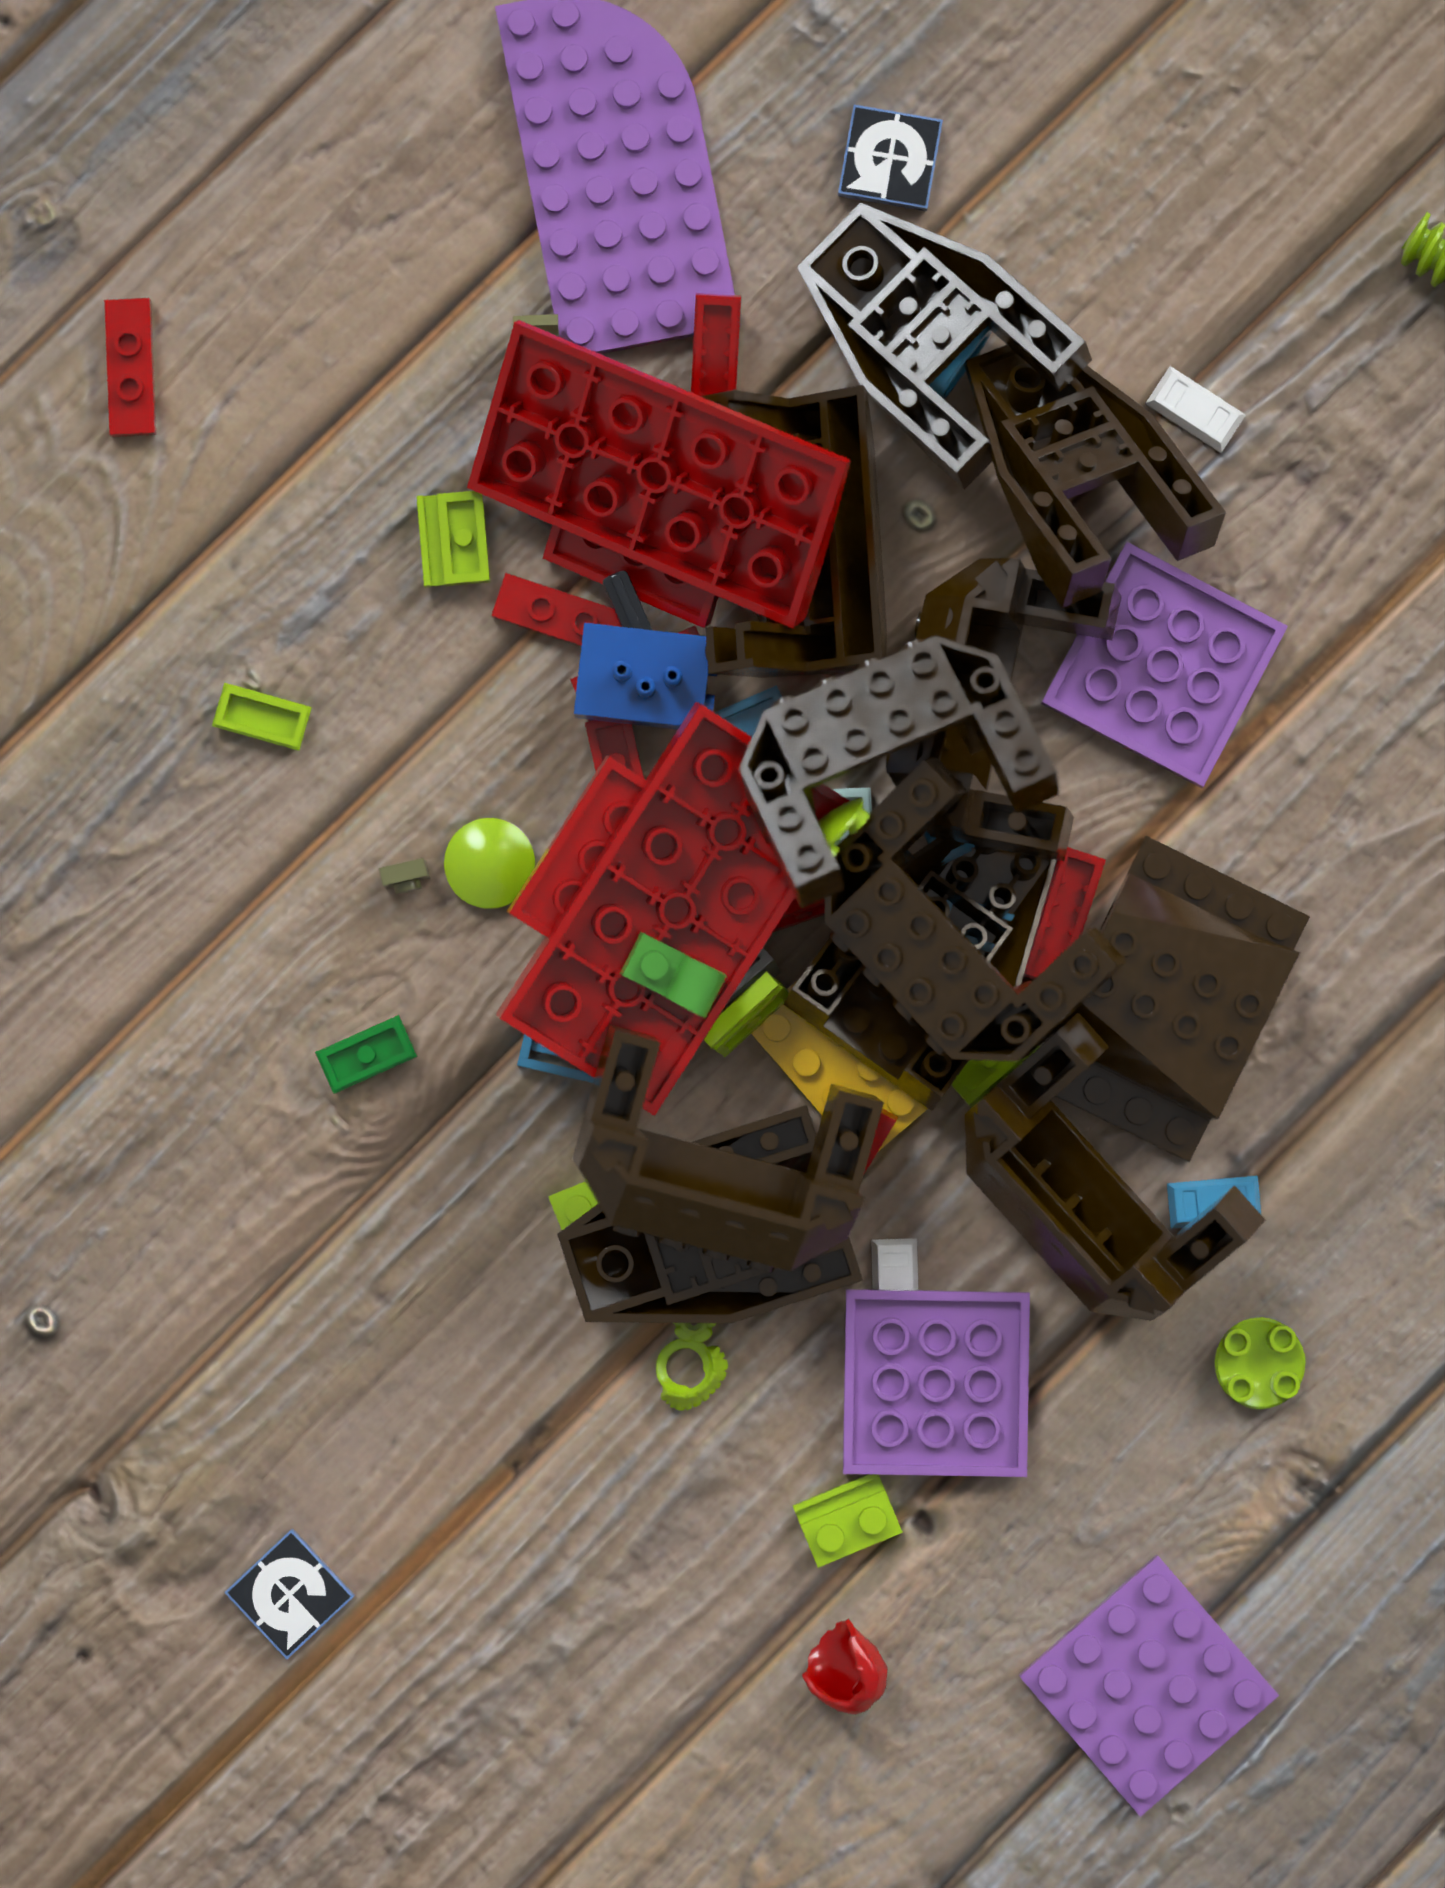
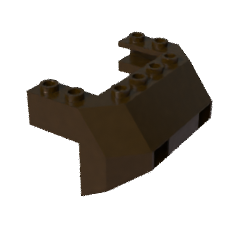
(848, 603)

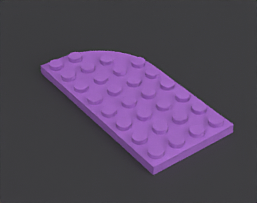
(613, 172)

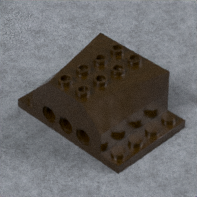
(1187, 1001)

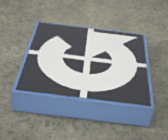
(890, 157)
(289, 1593)

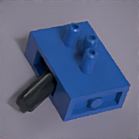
(639, 672)

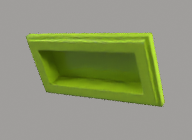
(261, 716)

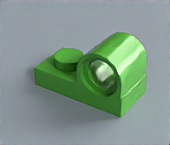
(673, 974)

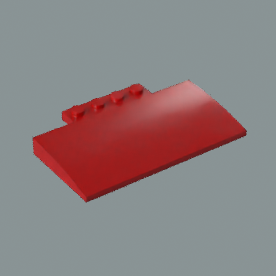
(657, 483)
(657, 860)

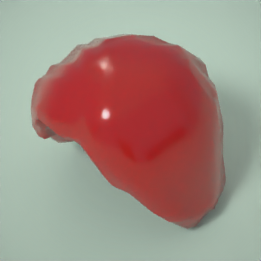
(846, 1670)

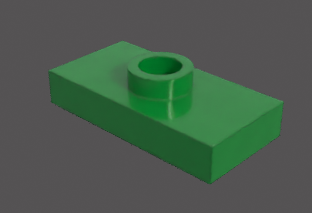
(366, 1054)

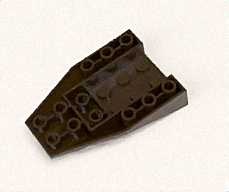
(862, 1017)

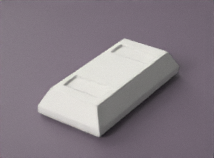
(1195, 409)
(894, 1264)

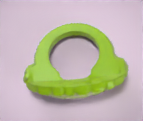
(681, 1396)

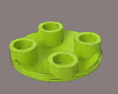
(845, 818)
(488, 862)
(1260, 1363)

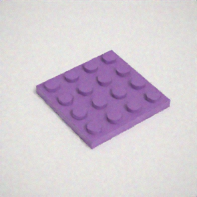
(1172, 672)
(936, 1382)
(1148, 1685)

